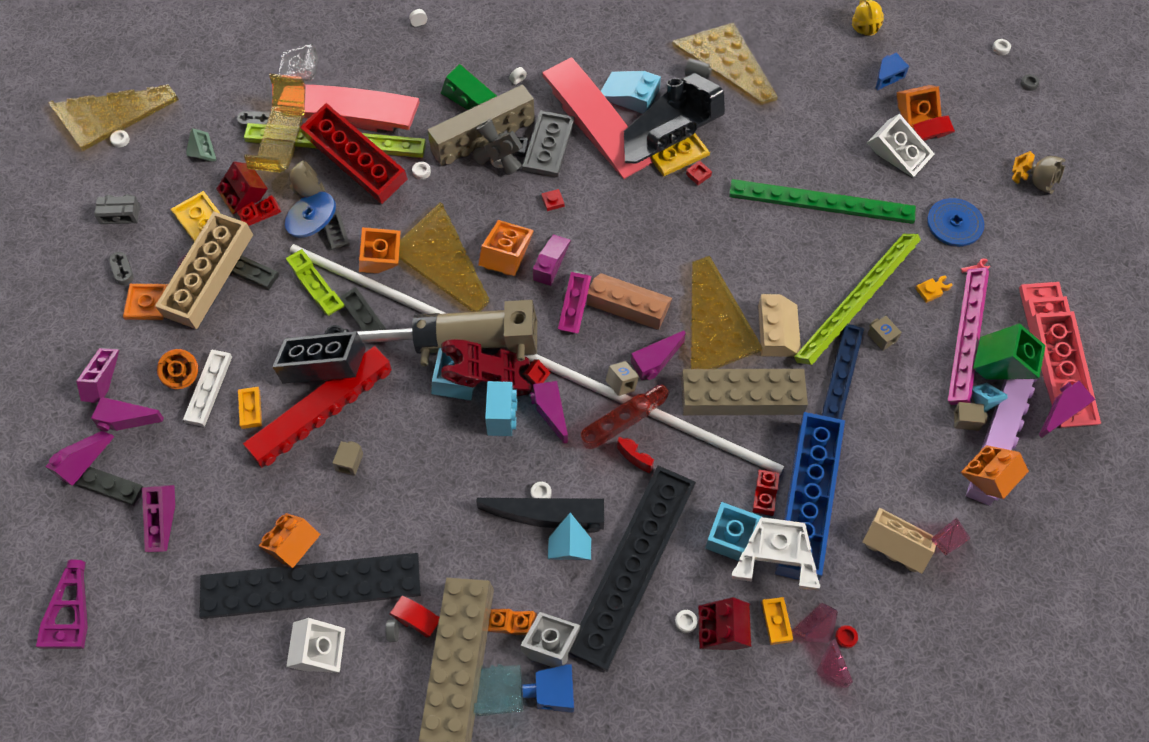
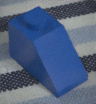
(891, 70)

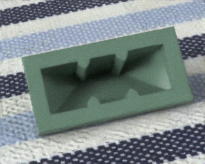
(200, 145)

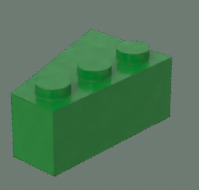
(465, 89)

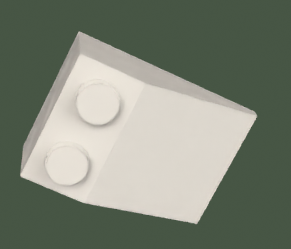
(901, 146)

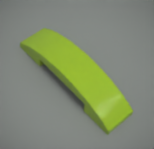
(314, 283)

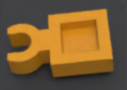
(1021, 165)
(931, 290)

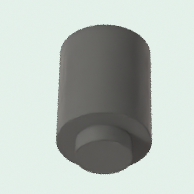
(698, 67)

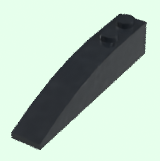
(547, 511)

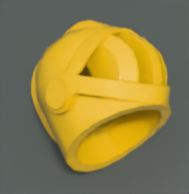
(866, 14)

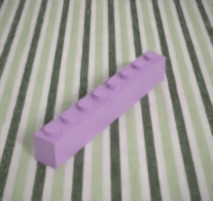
(1005, 424)

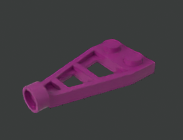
(66, 635)

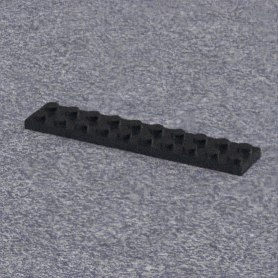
(631, 568)
(309, 585)

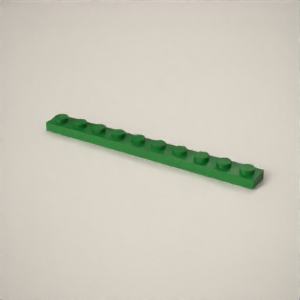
(822, 201)

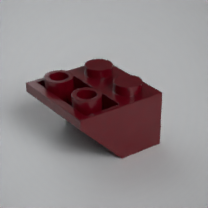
(241, 187)
(724, 625)

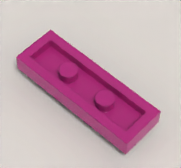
(574, 302)

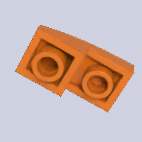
(511, 621)

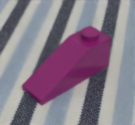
(550, 259)
(653, 358)
(97, 375)
(1066, 405)
(549, 406)
(122, 415)
(76, 458)
(158, 516)

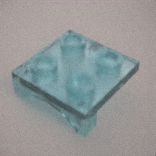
(499, 691)

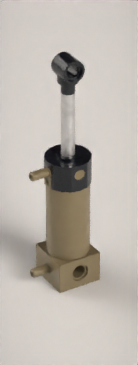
(507, 328)

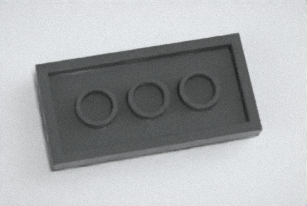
(548, 143)

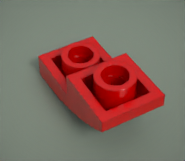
(934, 127)
(255, 213)
(629, 449)
(765, 492)
(415, 615)

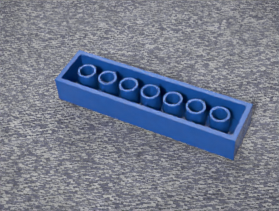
(813, 485)

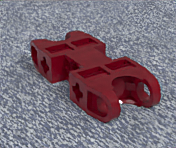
(473, 366)

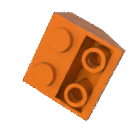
(996, 471)
(289, 539)

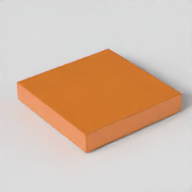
(142, 301)

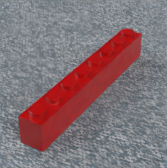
(315, 409)

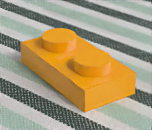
(249, 407)
(777, 621)

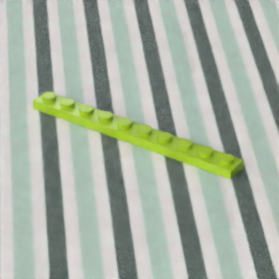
(389, 144)
(856, 299)

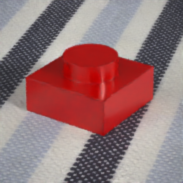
(698, 173)
(552, 200)
(536, 372)

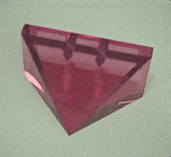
(951, 537)
(818, 625)
(833, 666)

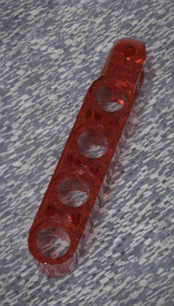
(653, 398)

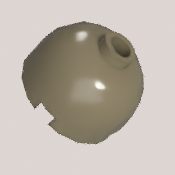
(1047, 171)
(305, 180)

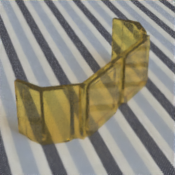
(282, 125)

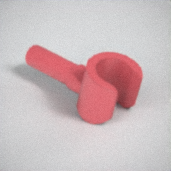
(982, 262)

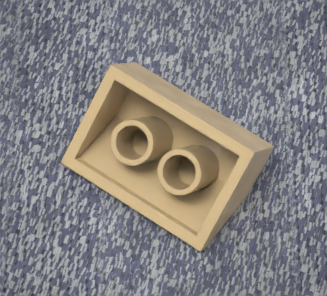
(778, 326)
(900, 541)

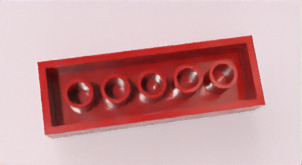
(354, 153)

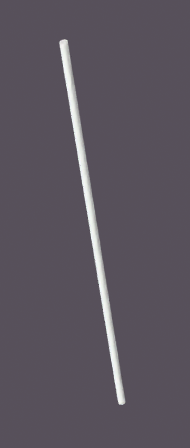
(554, 367)

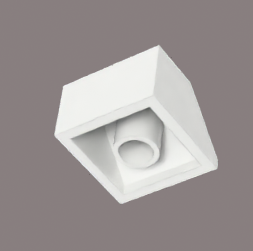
(315, 646)

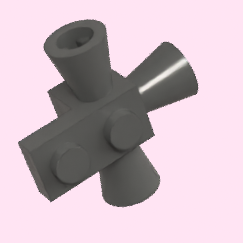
(498, 147)

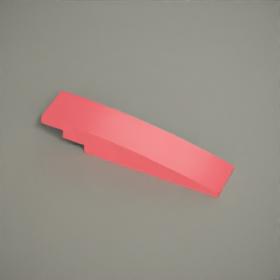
(362, 107)
(592, 114)
(1064, 356)

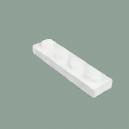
(207, 388)

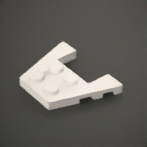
(779, 543)

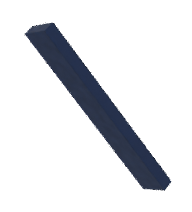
(842, 372)

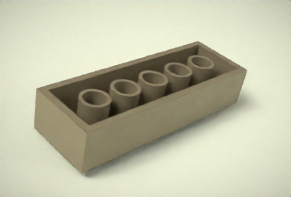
(459, 135)
(744, 392)

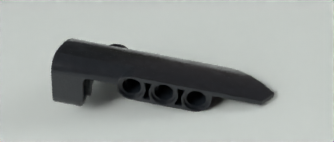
(673, 117)

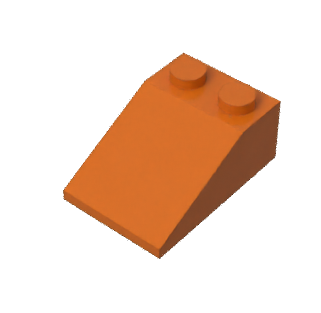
(505, 248)

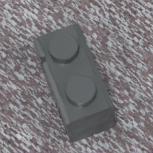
(117, 209)

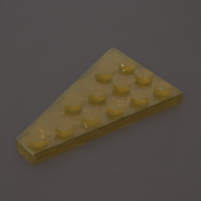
(730, 60)
(96, 118)
(439, 256)
(717, 323)

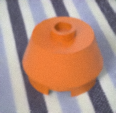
(177, 369)

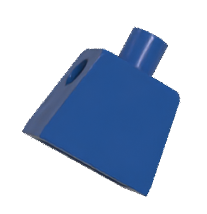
(552, 689)

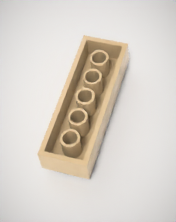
(204, 270)

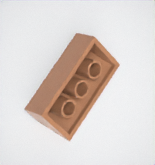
(628, 301)

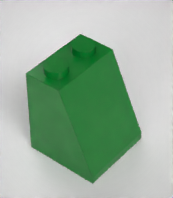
(1009, 354)

